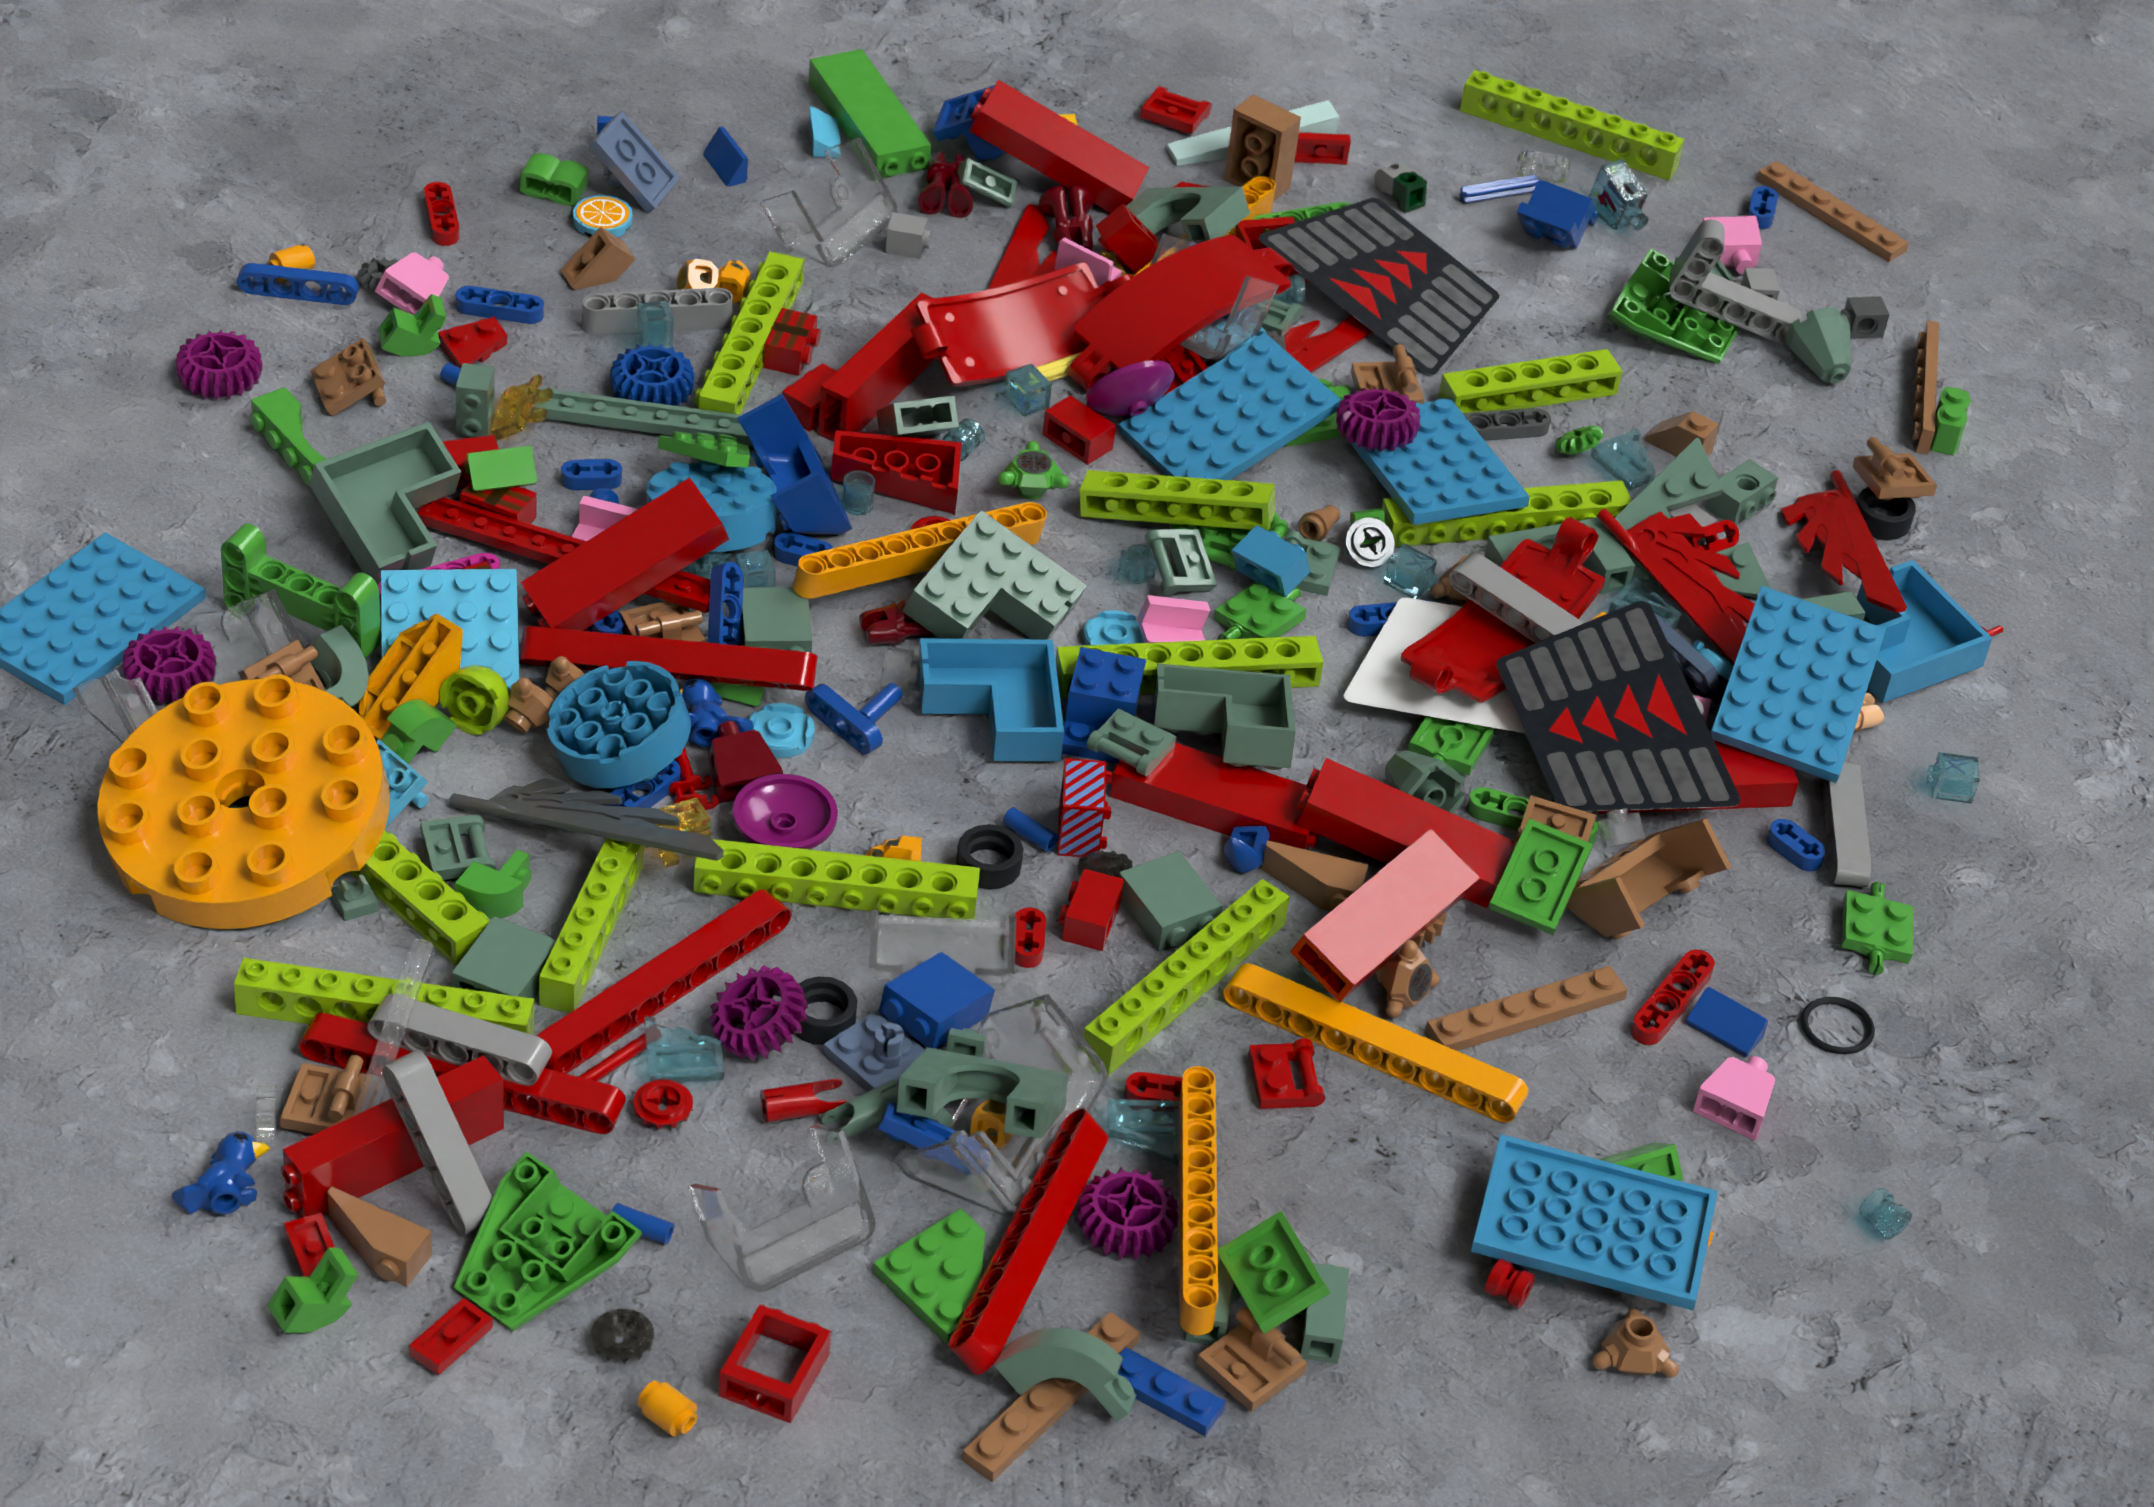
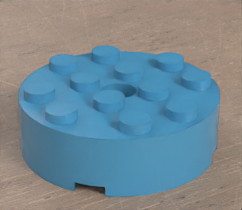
(735, 494)
(619, 725)

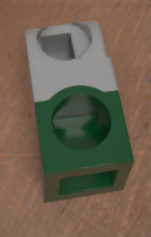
(1402, 185)

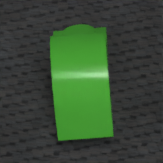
(411, 334)
(417, 725)
(496, 891)
(316, 1300)

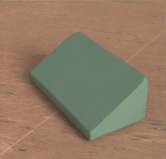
(987, 182)

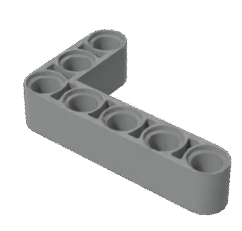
(1699, 288)

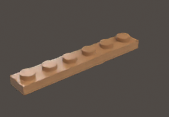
(1832, 211)
(1926, 387)
(1527, 1009)
(1038, 1409)

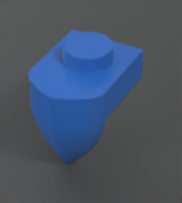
(1246, 847)

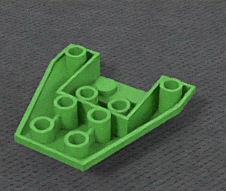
(1652, 314)
(538, 1245)

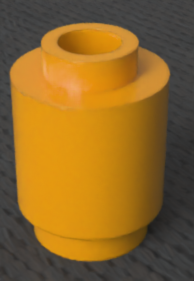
(294, 257)
(668, 1408)

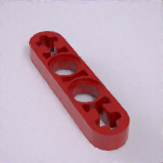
(1676, 998)

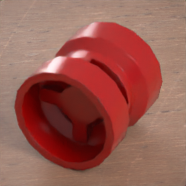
(1509, 1283)

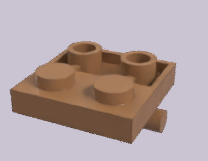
(1393, 375)
(349, 378)
(1893, 474)
(663, 621)
(288, 661)
(1558, 816)
(323, 1096)
(1252, 1363)

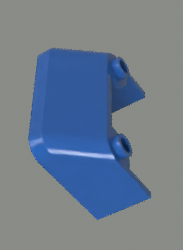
(803, 485)

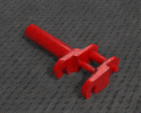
(691, 783)

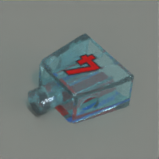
(1619, 196)

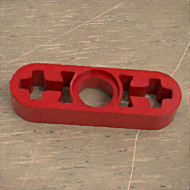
(438, 222)

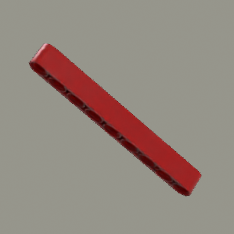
(679, 657)
(664, 980)
(552, 1098)
(1028, 1242)

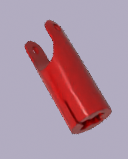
(797, 1100)

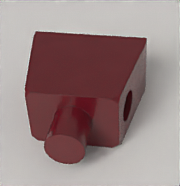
(738, 760)

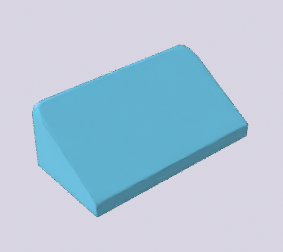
(823, 131)

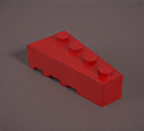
(902, 466)

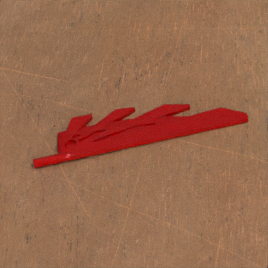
(1021, 256)
(1322, 348)
(1847, 541)
(1688, 575)

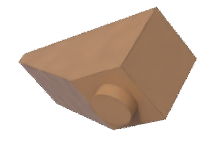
(1314, 875)
(384, 1240)

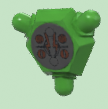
(1033, 473)

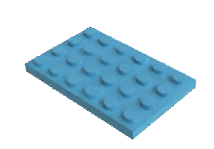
(1231, 414)
(1445, 470)
(86, 613)
(1798, 684)
(1595, 1222)

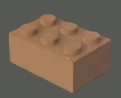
(1262, 144)

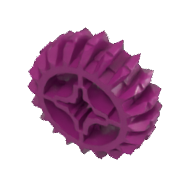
(219, 364)
(1378, 419)
(169, 662)
(765, 1021)
(1150, 1218)

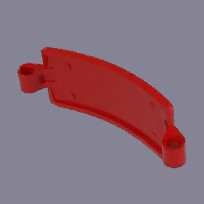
(1170, 304)
(1009, 326)
(1468, 644)

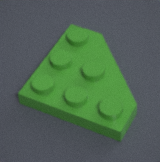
(720, 451)
(937, 1271)

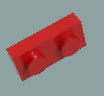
(1322, 148)
(308, 1241)
(450, 1336)

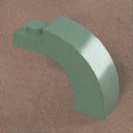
(341, 665)
(1071, 1356)

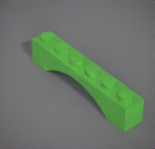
(280, 422)

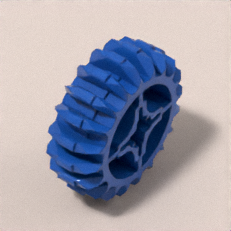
(652, 375)

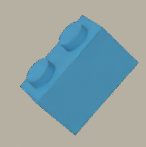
(1271, 560)

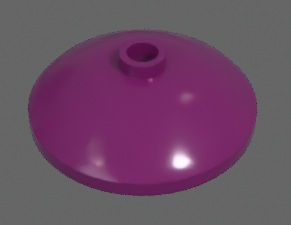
(1130, 389)
(785, 811)

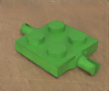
(1259, 613)
(1452, 742)
(1877, 927)

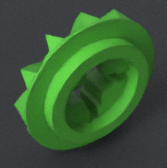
(1579, 440)

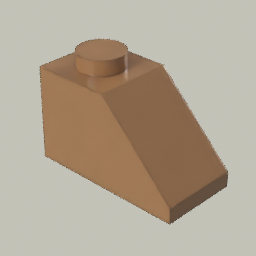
(598, 261)
(1678, 432)

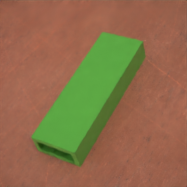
(869, 110)

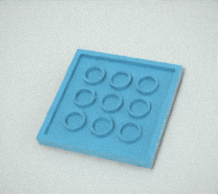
(474, 599)

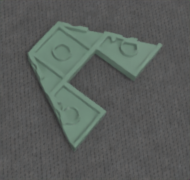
(1682, 483)

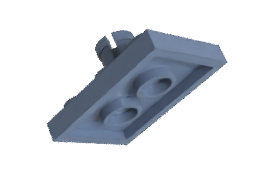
(633, 162)
(1694, 665)
(873, 1051)

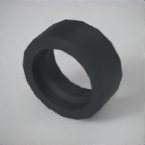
(1884, 526)
(993, 838)
(834, 992)

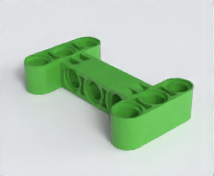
(251, 572)

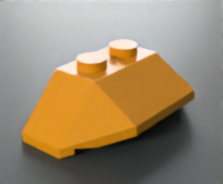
(411, 670)

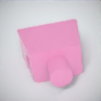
(1741, 242)
(412, 281)
(1737, 1095)

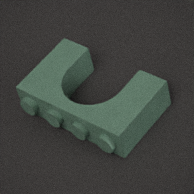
(1202, 210)
(1606, 559)
(1031, 1094)
(1321, 1321)

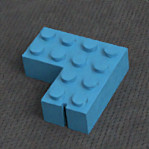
(1926, 641)
(1001, 678)

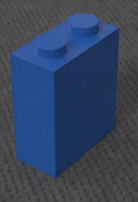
(935, 999)

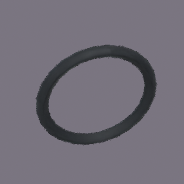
(1834, 1049)

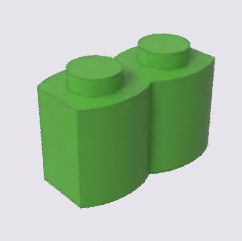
(554, 179)
(1950, 420)

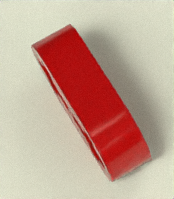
(1712, 542)
(1033, 937)
(1156, 1087)

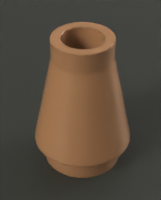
(1318, 523)

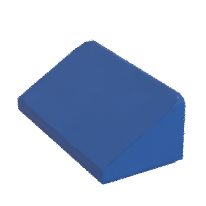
(727, 158)
(1727, 1021)

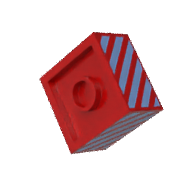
(1083, 807)

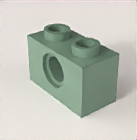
(475, 400)
(1744, 492)

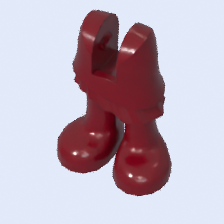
(942, 177)
(1080, 201)
(890, 625)

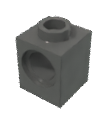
(1866, 317)

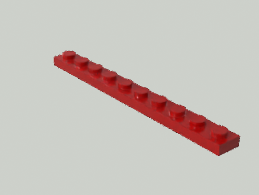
(544, 545)

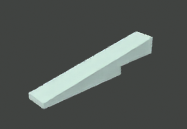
(1214, 145)

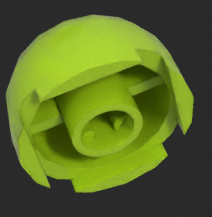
(475, 698)

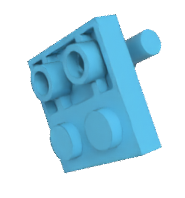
(403, 781)

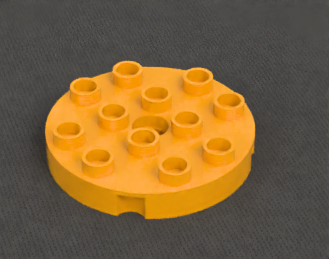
(309, 817)

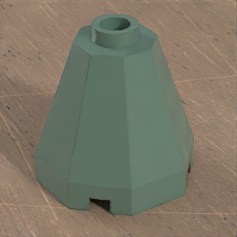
(1823, 343)
(1426, 779)

